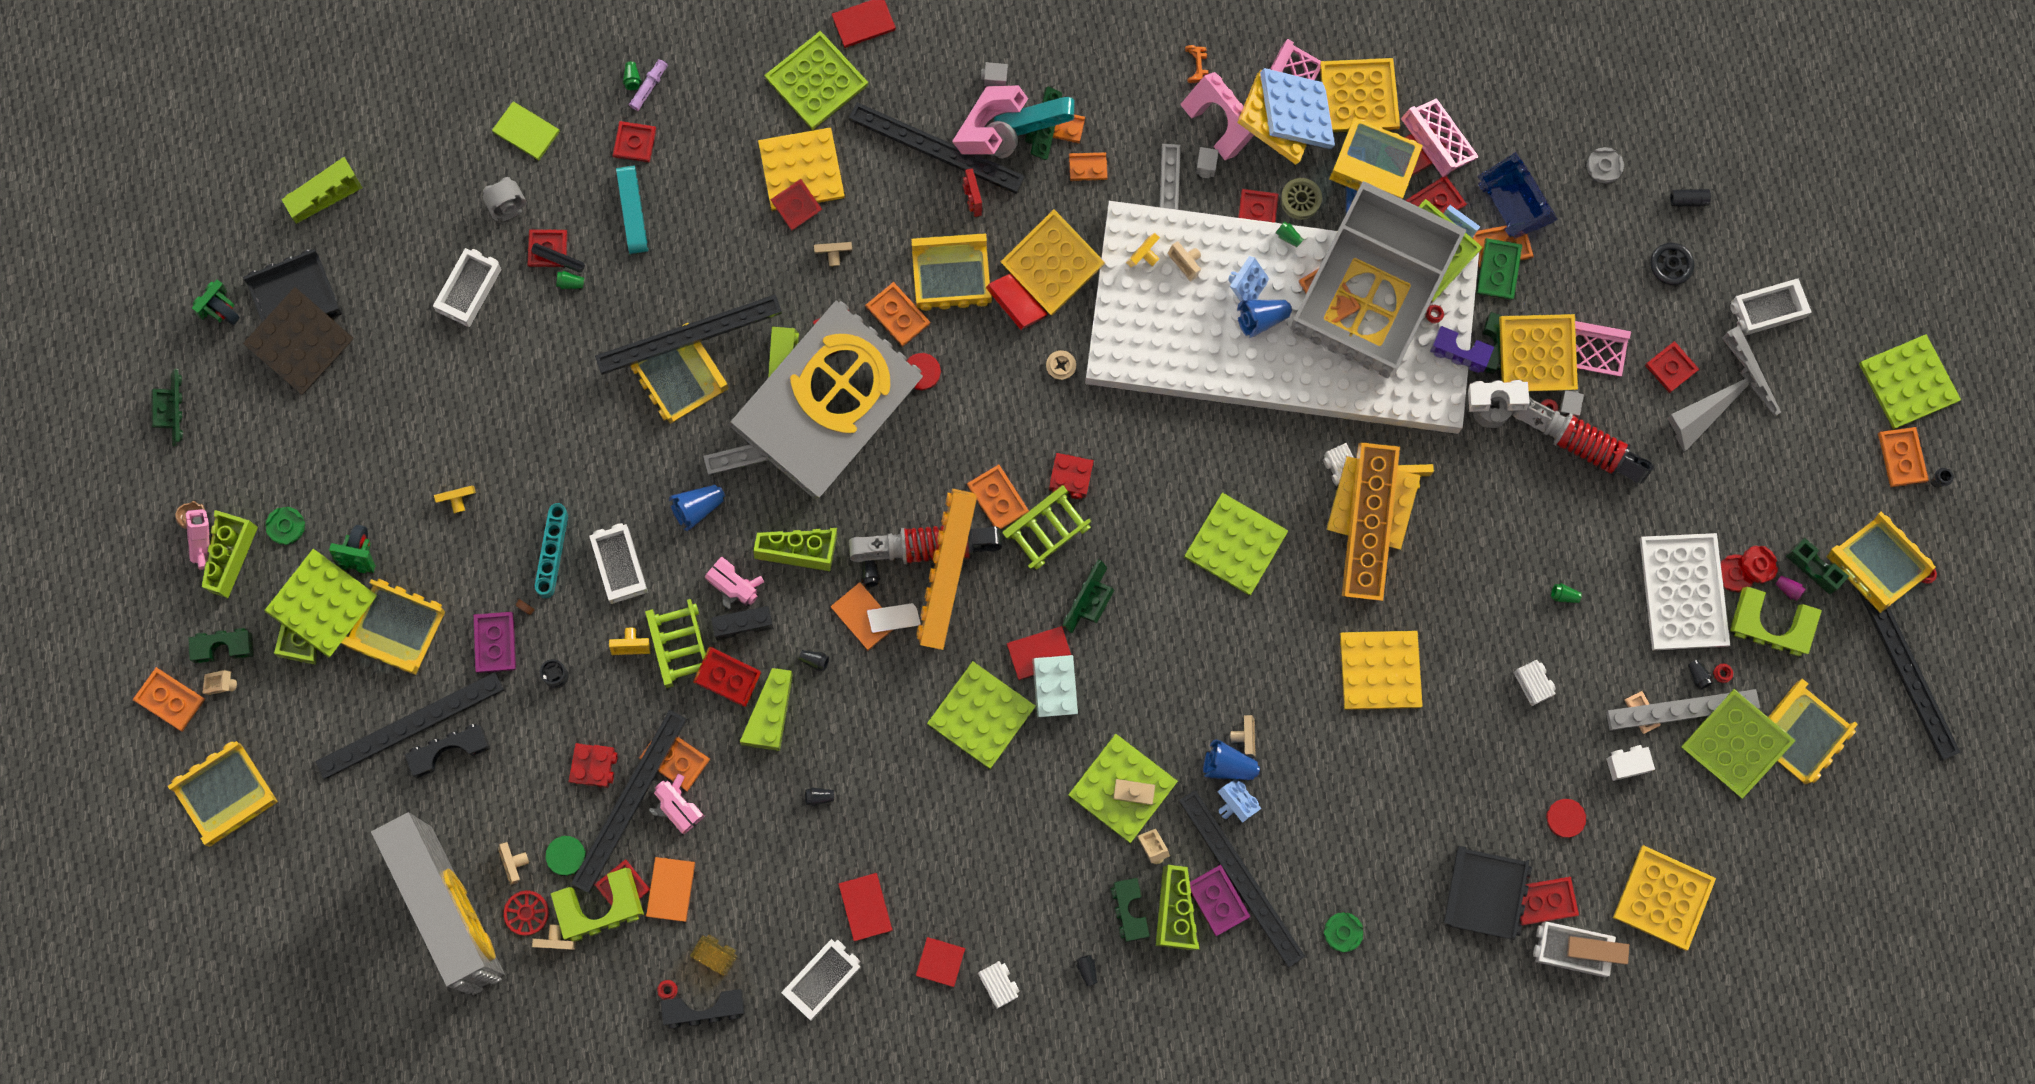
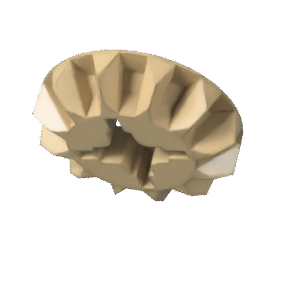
(1062, 357)

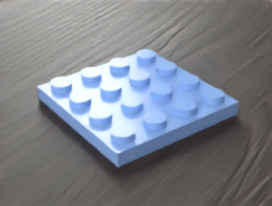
(1297, 108)

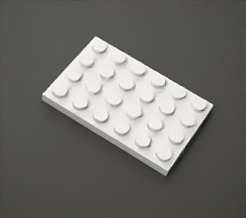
(1684, 591)

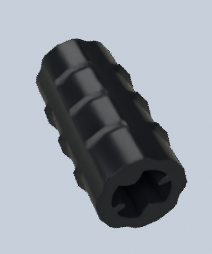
(1690, 197)

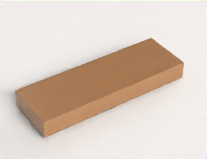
(1598, 950)

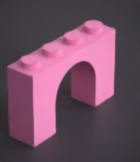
(1210, 90)
(973, 136)

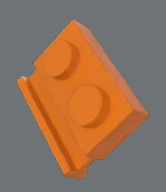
(1070, 130)
(1088, 166)

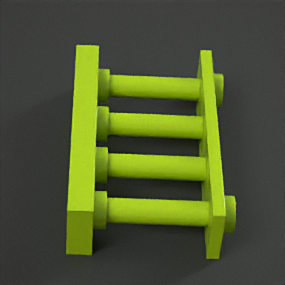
(1045, 509)
(661, 638)

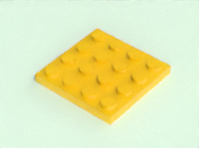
(1361, 91)
(1255, 121)
(804, 157)
(1053, 262)
(1539, 351)
(1403, 501)
(1380, 670)
(1664, 898)

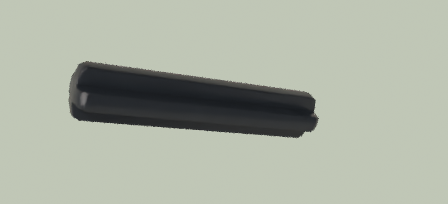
(557, 257)

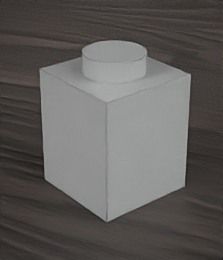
(994, 74)
(1206, 162)
(1571, 402)

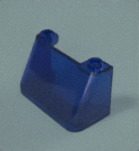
(1517, 196)

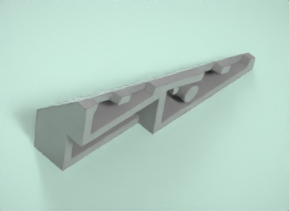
(1737, 343)
(1696, 418)

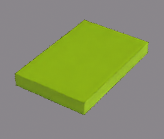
(525, 130)

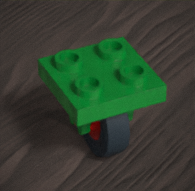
(212, 301)
(354, 551)

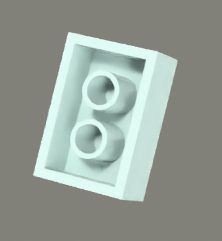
(1055, 686)

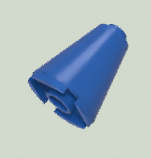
(1262, 315)
(696, 504)
(1229, 763)

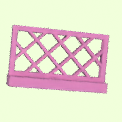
(1285, 55)
(1431, 142)
(1603, 333)

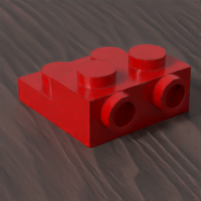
(1071, 473)
(593, 765)

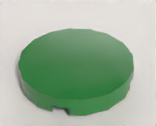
(289, 530)
(565, 855)
(1338, 936)

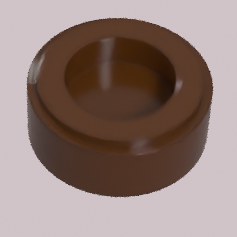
(524, 607)

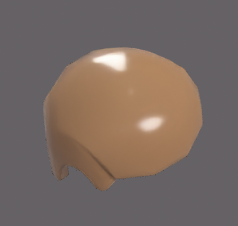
(182, 510)

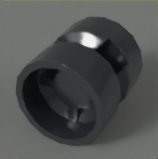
(554, 673)

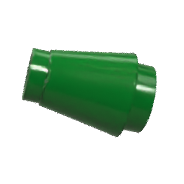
(631, 76)
(1289, 234)
(569, 281)
(1563, 593)

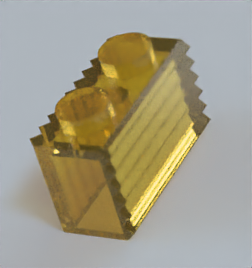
(714, 955)

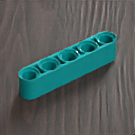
(1039, 116)
(632, 209)
(548, 542)

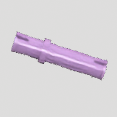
(645, 89)

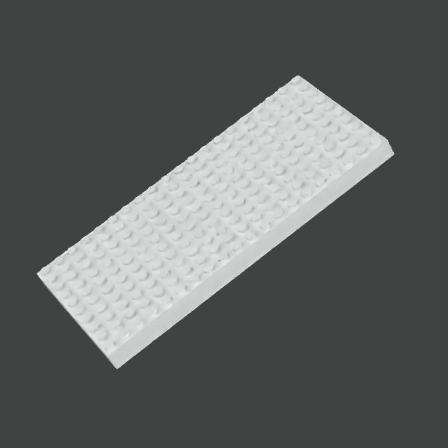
(1186, 341)

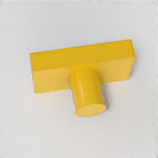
(1145, 252)
(1422, 470)
(455, 497)
(630, 644)

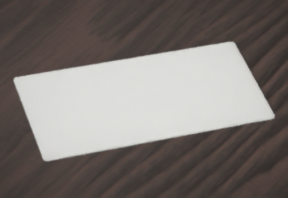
(893, 617)

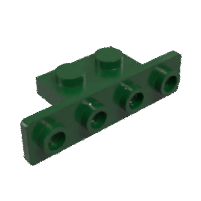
(1042, 138)
(166, 408)
(1091, 599)

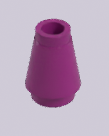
(1791, 588)

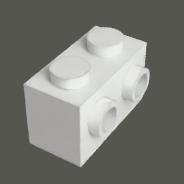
(1630, 763)

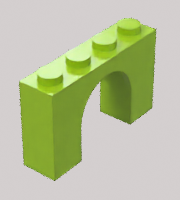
(1747, 624)
(625, 907)

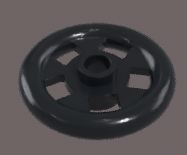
(1681, 252)

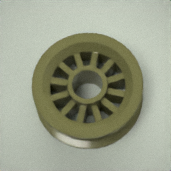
(1312, 198)

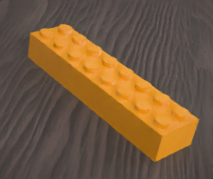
(1370, 521)
(947, 568)

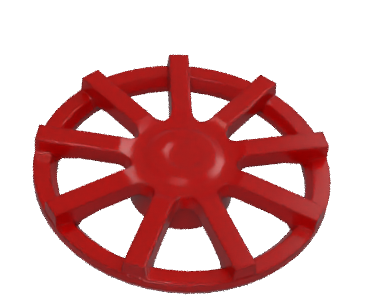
(526, 913)

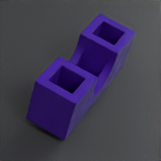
(1446, 346)

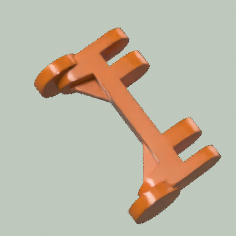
(1196, 52)

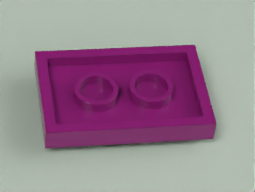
(494, 642)
(1218, 900)

